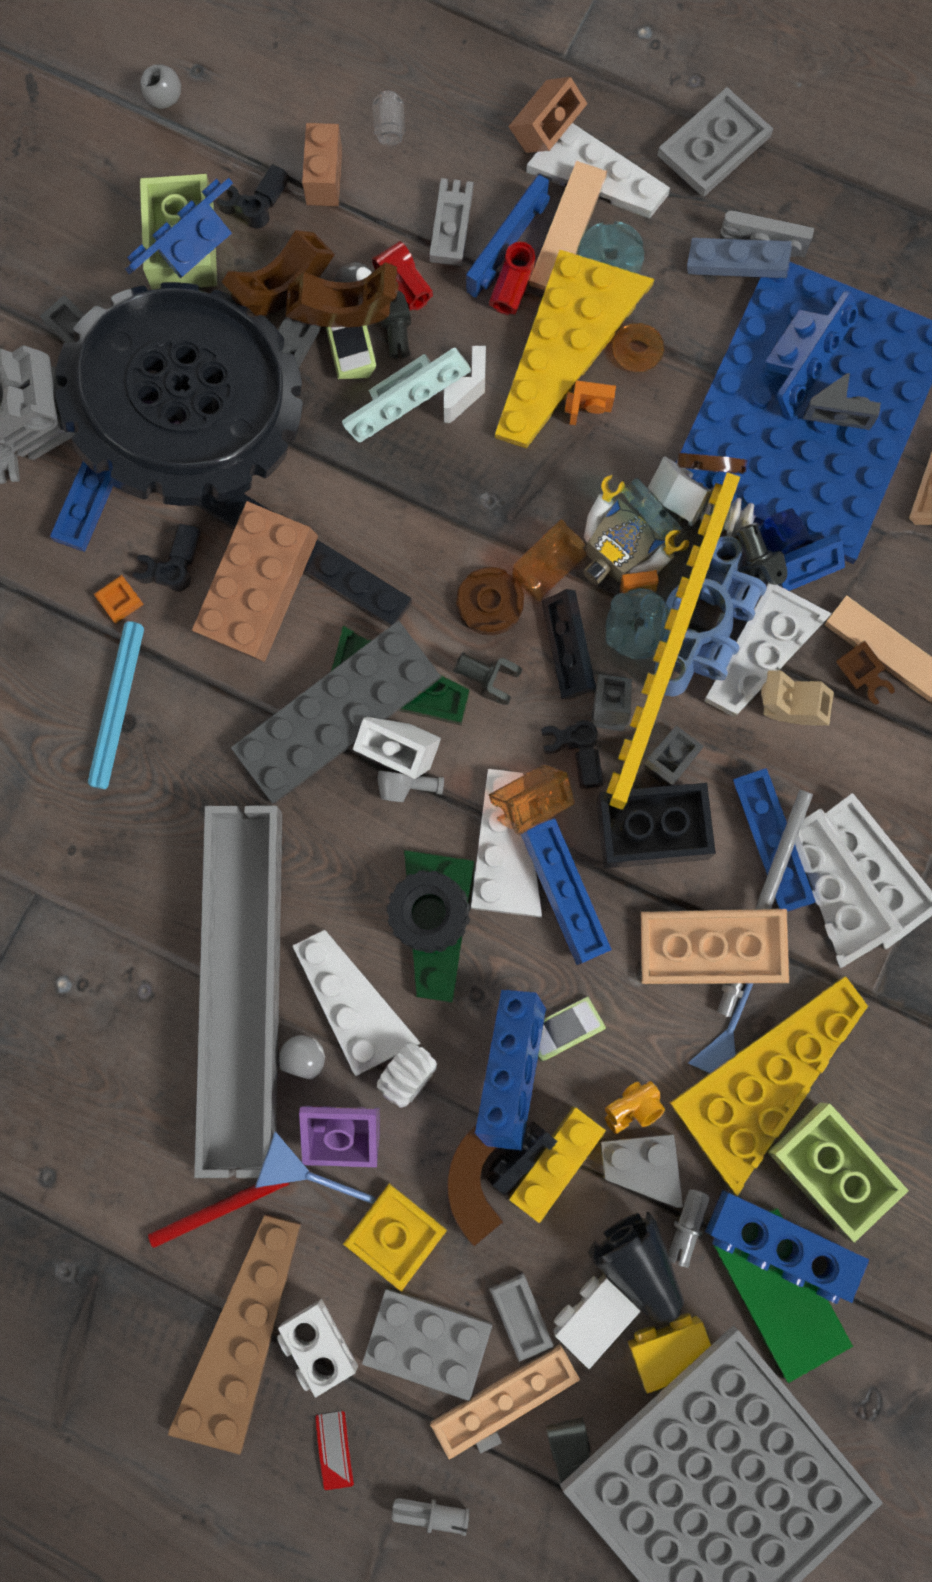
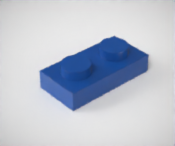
(813, 562)

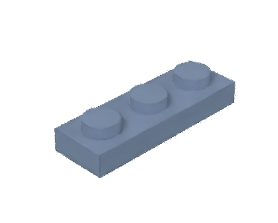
(739, 257)

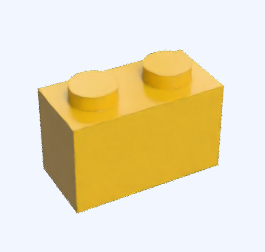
(667, 1351)

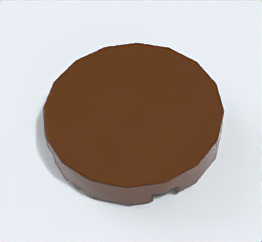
(711, 463)
(490, 601)

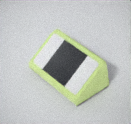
(351, 352)
(569, 1028)

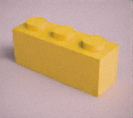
(556, 1167)

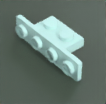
(405, 391)

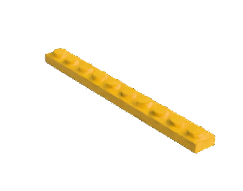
(667, 652)

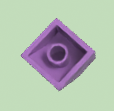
(339, 1136)

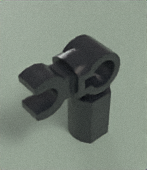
(255, 207)
(175, 572)
(584, 737)

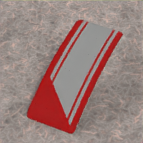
(334, 1450)

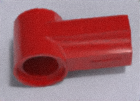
(513, 279)
(409, 280)

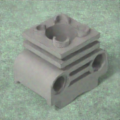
(29, 404)

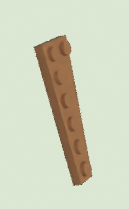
(229, 1373)

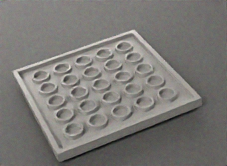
(722, 1479)

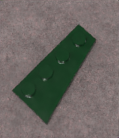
(441, 701)
(437, 970)

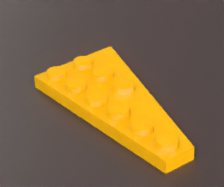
(572, 327)
(758, 1090)

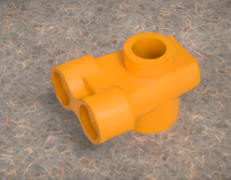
(637, 1103)

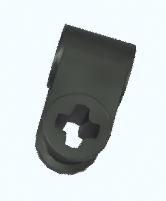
(568, 1446)

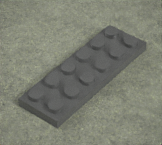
(330, 712)

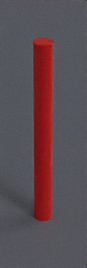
(211, 1213)

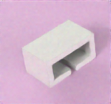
(595, 1320)

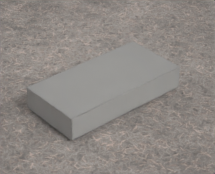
(521, 1317)

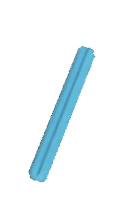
(115, 705)

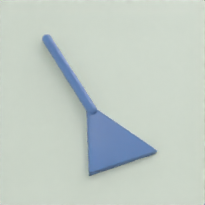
(723, 1046)
(284, 1166)

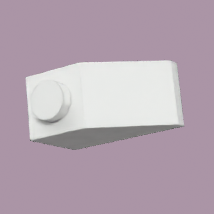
(397, 745)

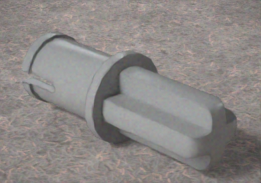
(688, 1227)
(431, 1516)

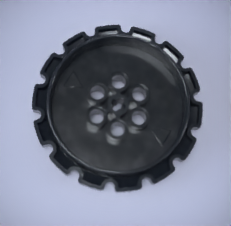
(155, 330)

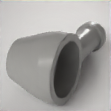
(397, 785)

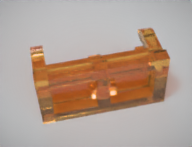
(549, 560)
(533, 798)

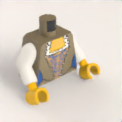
(622, 540)

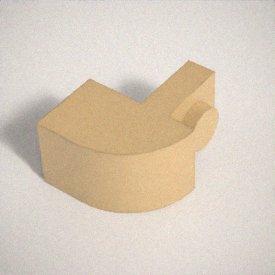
(796, 700)

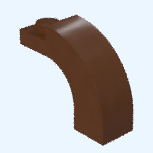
(267, 288)
(342, 303)
(466, 1198)

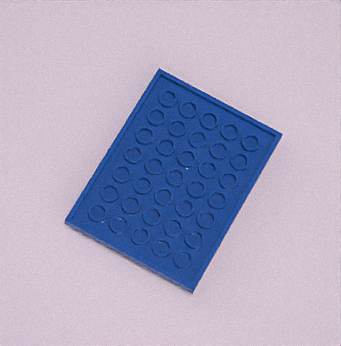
(818, 468)

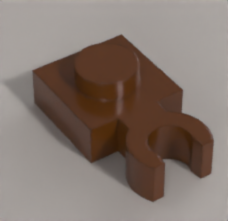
(862, 668)

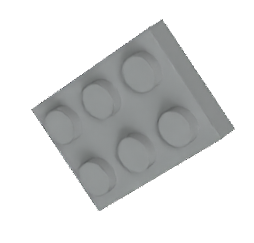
(715, 142)
(427, 1344)

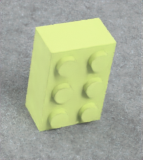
(160, 204)
(837, 1171)

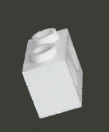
(326, 1344)

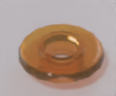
(635, 360)

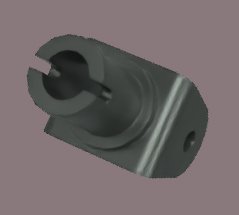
(397, 326)
(759, 561)
(486, 674)

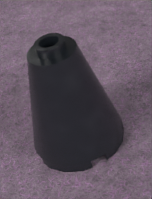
(640, 1266)

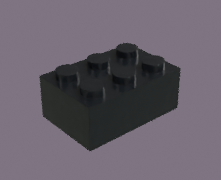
(656, 826)

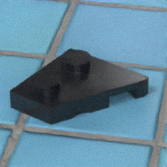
(510, 1168)

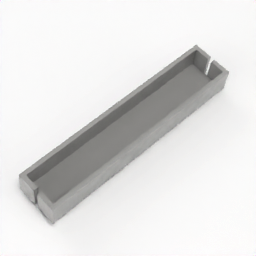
(238, 991)

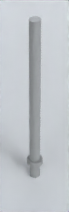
(772, 883)

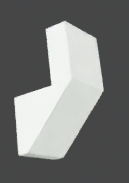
(467, 389)
(678, 491)

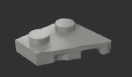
(644, 1166)

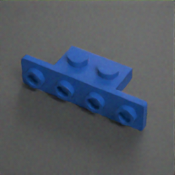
(189, 238)
(807, 349)

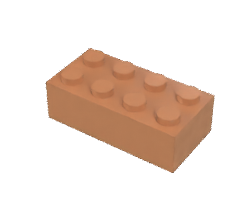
(255, 581)

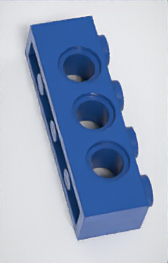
(511, 1070)
(843, 1266)

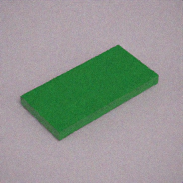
(791, 1319)

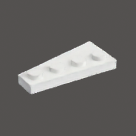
(625, 182)
(766, 643)
(884, 865)
(504, 870)
(848, 900)
(356, 1011)

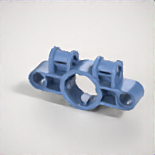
(725, 586)

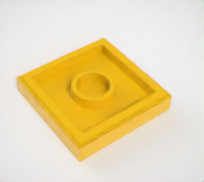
(395, 1237)

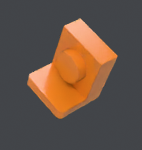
(590, 396)

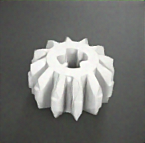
(406, 1075)

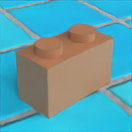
(548, 115)
(322, 164)

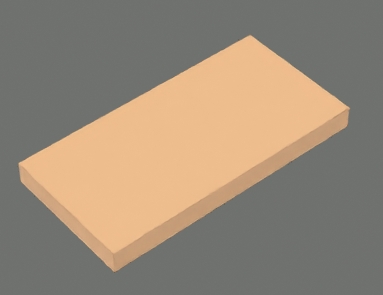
(714, 947)

